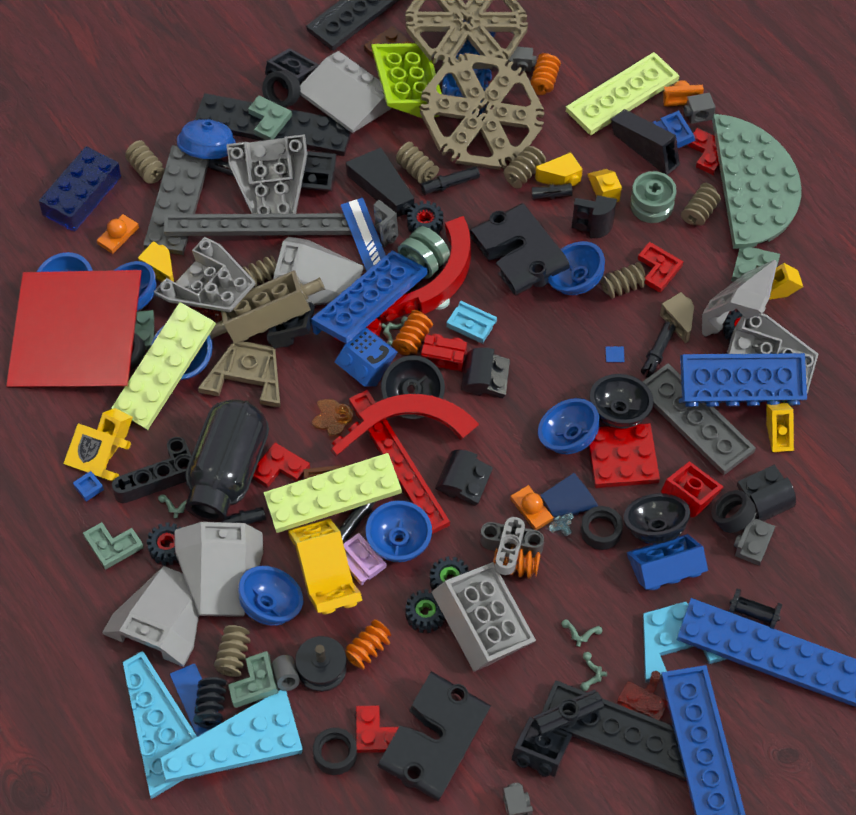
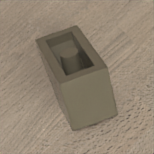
(679, 312)

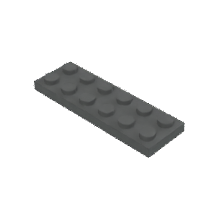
(177, 195)
(699, 425)

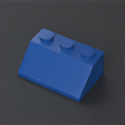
(668, 562)

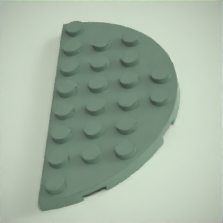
(757, 181)

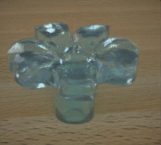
(562, 523)

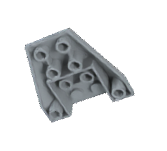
(269, 173)
(315, 261)
(210, 282)
(746, 294)
(766, 336)
(214, 561)
(159, 616)

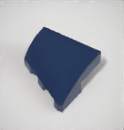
(568, 497)

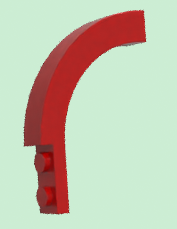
(446, 283)
(409, 404)

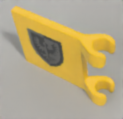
(91, 451)

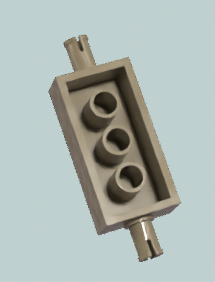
(267, 307)

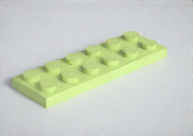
(622, 92)
(164, 365)
(332, 492)

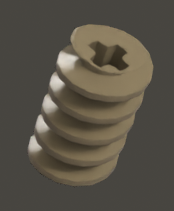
(144, 162)
(416, 163)
(524, 166)
(701, 205)
(261, 270)
(623, 279)
(231, 649)

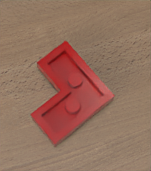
(706, 144)
(664, 266)
(278, 461)
(368, 730)

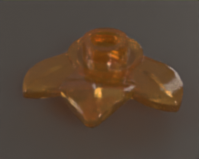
(330, 416)

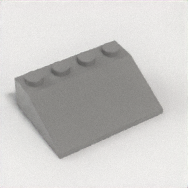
(345, 92)
(483, 616)

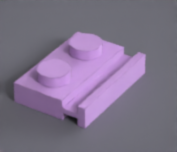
(362, 559)

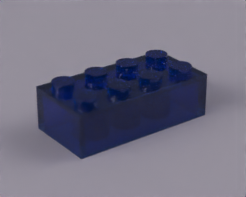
(80, 188)

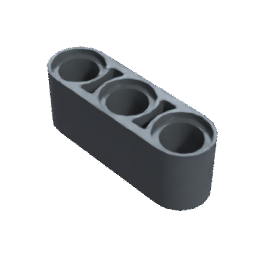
(497, 529)

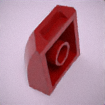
(693, 487)

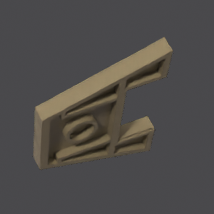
(246, 364)

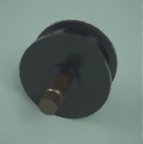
(321, 663)

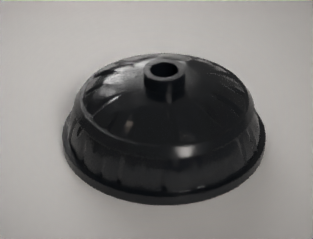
(414, 372)
(621, 400)
(657, 518)

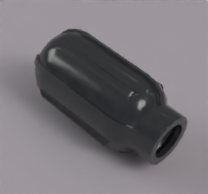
(225, 458)

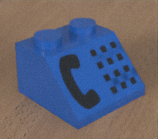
(366, 358)

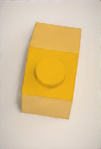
(560, 171)
(605, 184)
(159, 259)
(785, 282)
(115, 423)
(780, 427)

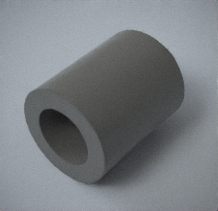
(285, 672)

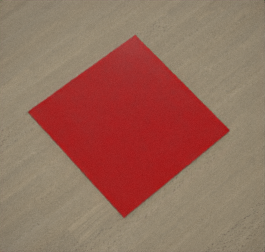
(74, 329)

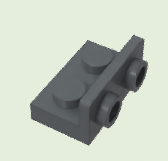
(385, 223)
(754, 541)

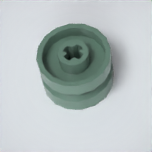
(653, 197)
(425, 249)

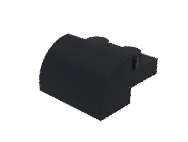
(319, 171)
(594, 216)
(485, 373)
(464, 476)
(768, 492)

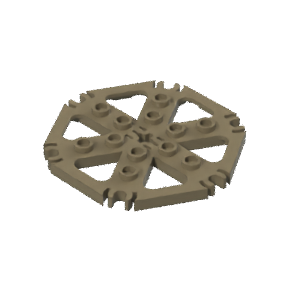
(458, 32)
(492, 118)

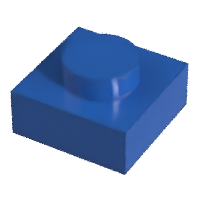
(88, 486)

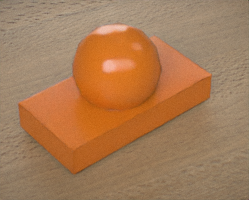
(678, 93)
(117, 233)
(532, 507)

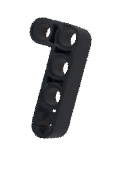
(153, 474)

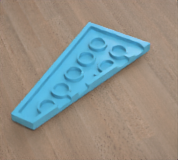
(157, 720)
(248, 738)

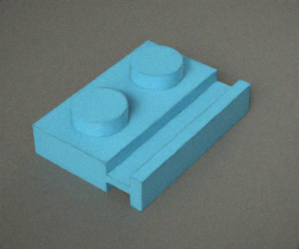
(471, 322)

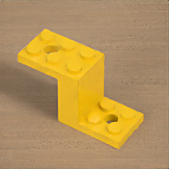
(325, 566)

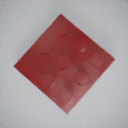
(624, 457)

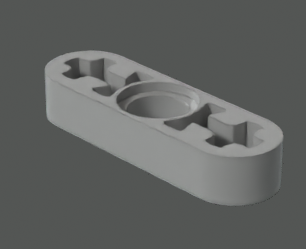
(511, 553)

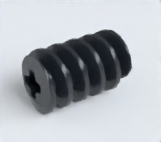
(209, 702)

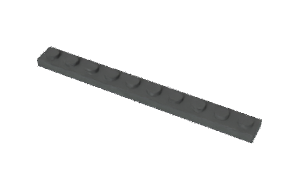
(255, 224)

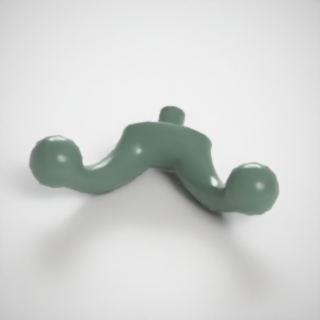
(392, 326)
(162, 498)
(566, 624)
(598, 669)

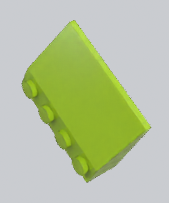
(403, 75)

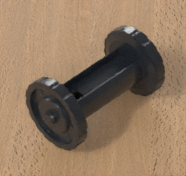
(755, 609)

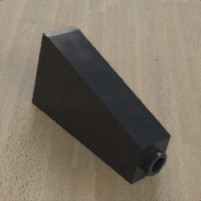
(647, 140)
(380, 180)

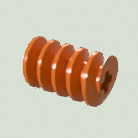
(545, 73)
(412, 333)
(524, 563)
(367, 643)

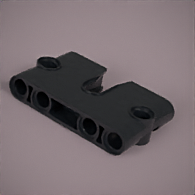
(524, 245)
(431, 758)

